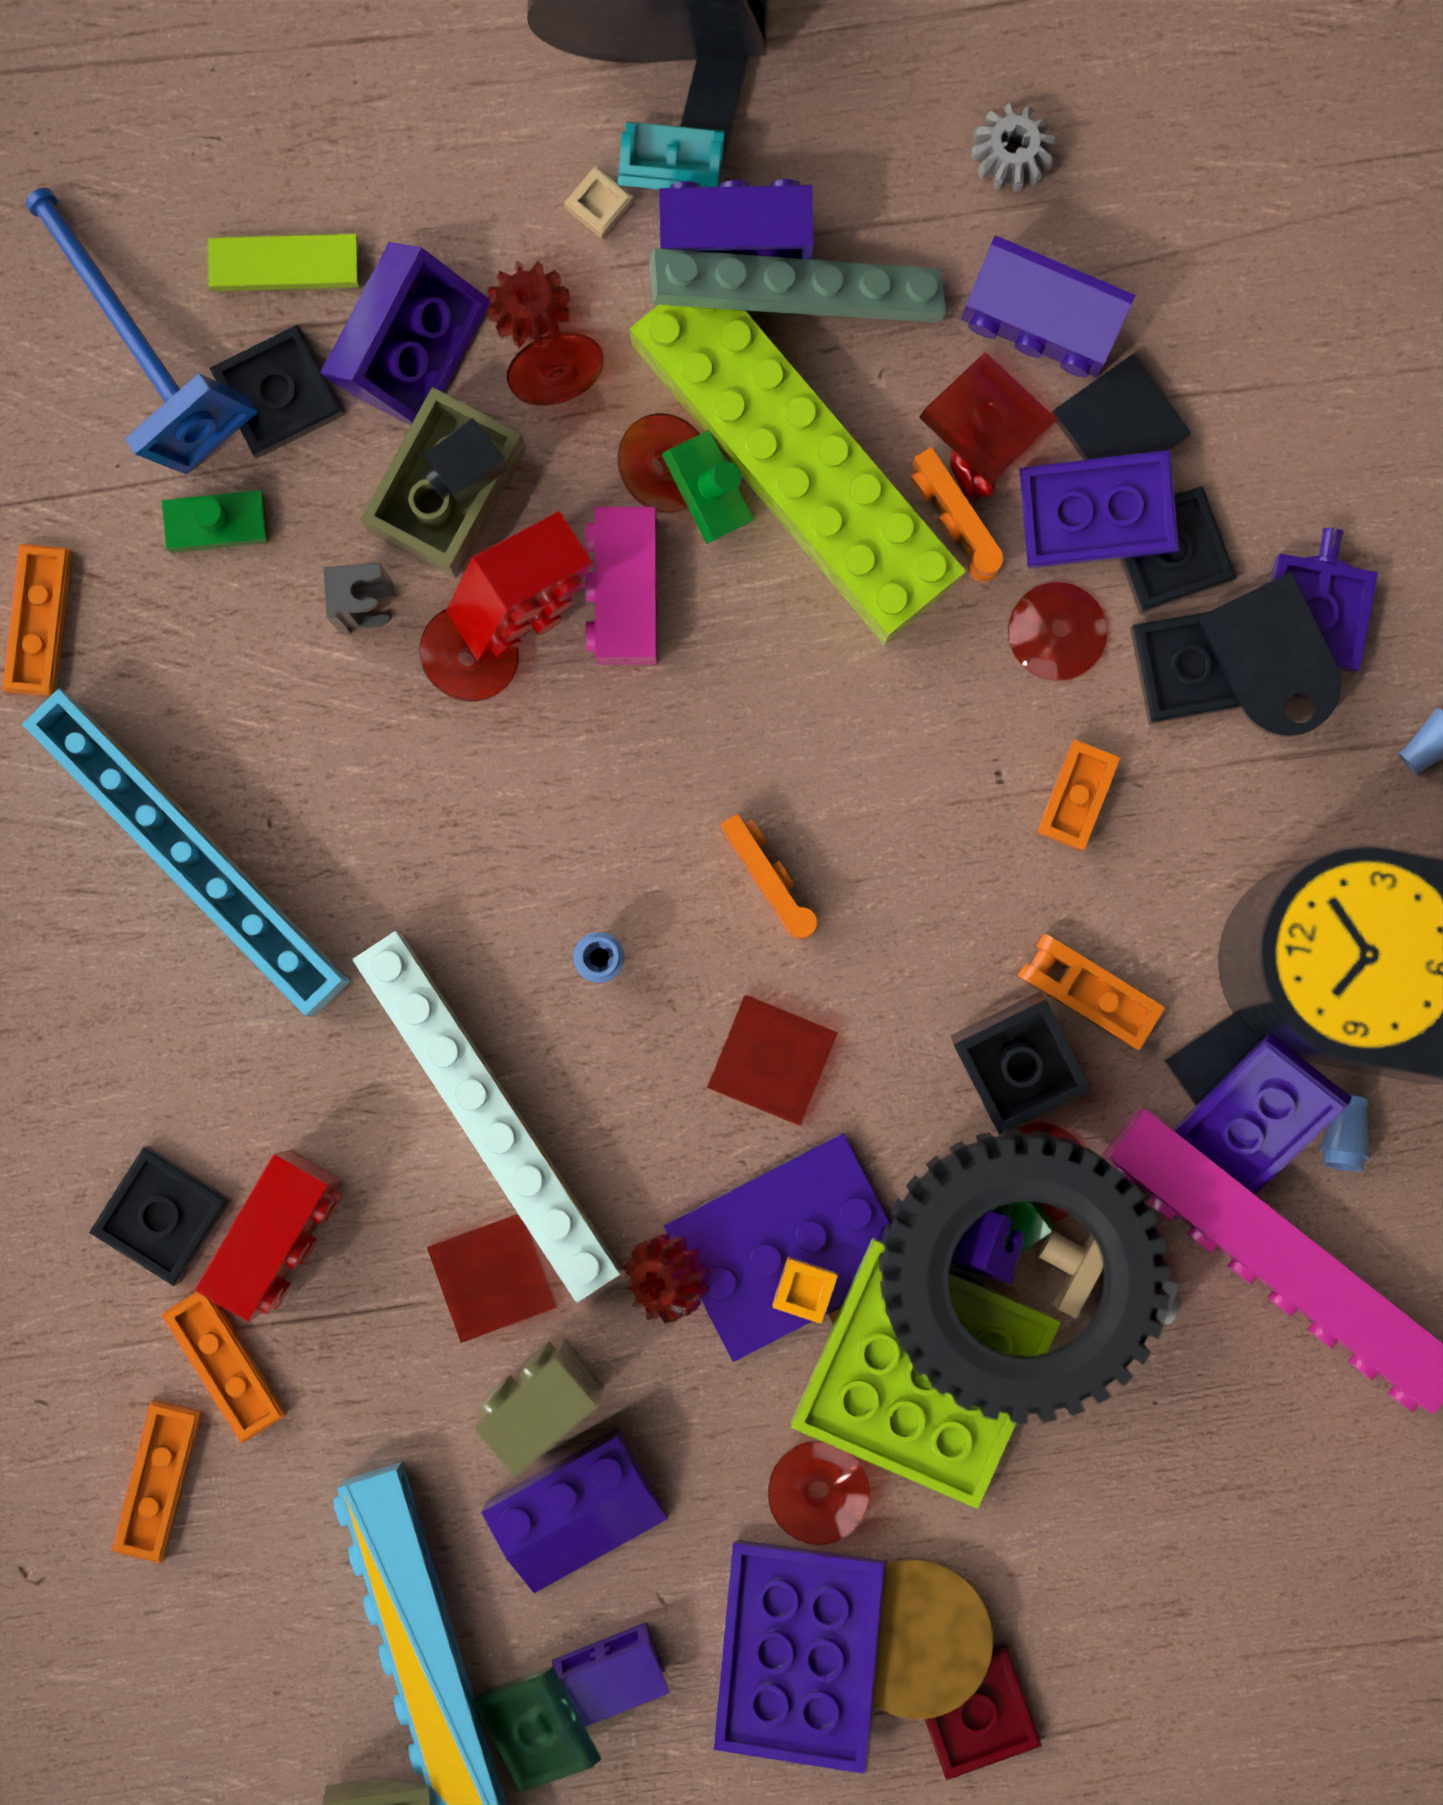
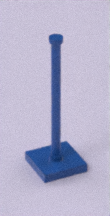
(193, 417)

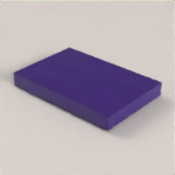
(1099, 509)
(1263, 1113)

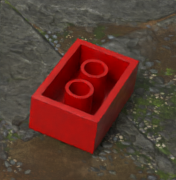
(519, 587)
(271, 1236)

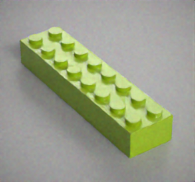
(800, 462)

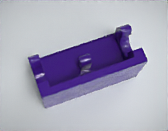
(983, 1248)
(613, 1674)

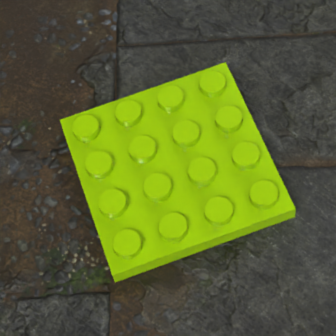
(883, 1411)

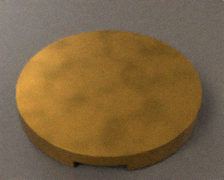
(931, 1640)

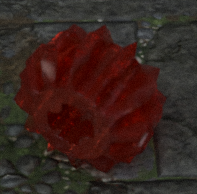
(519, 290)
(666, 1278)

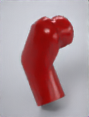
(969, 480)

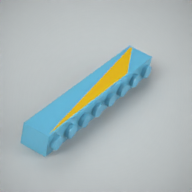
(186, 853)
(417, 1638)

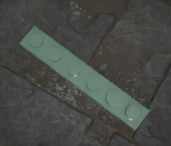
(796, 286)

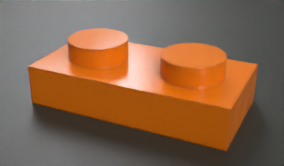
(1077, 795)

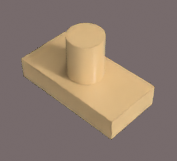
(1081, 1264)

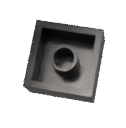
(1020, 1063)

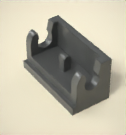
(351, 594)

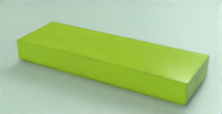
(283, 262)

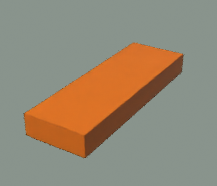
(37, 620)
(224, 1365)
(157, 1481)

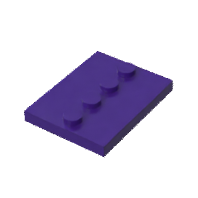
(803, 1209)
(800, 1656)

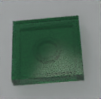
(537, 1729)

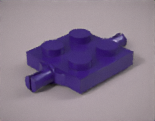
(1336, 596)

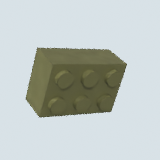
(409, 509)
(536, 1411)

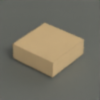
(598, 202)

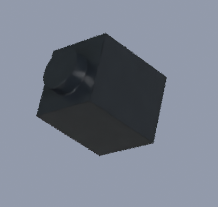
(464, 463)

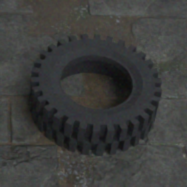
(955, 1196)

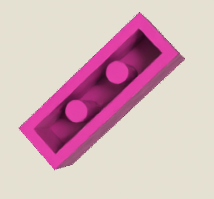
(622, 586)

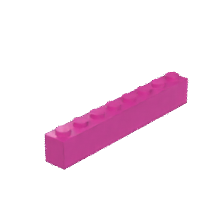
(1282, 1259)

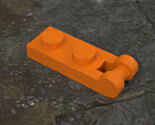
(957, 516)
(769, 878)
(1093, 993)

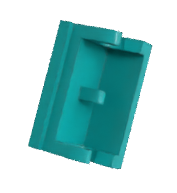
(668, 154)

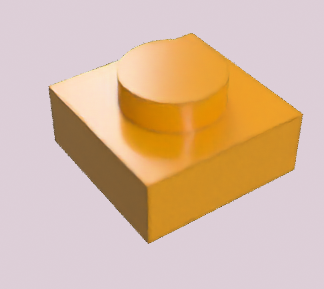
(804, 1290)

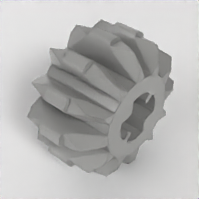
(1018, 129)

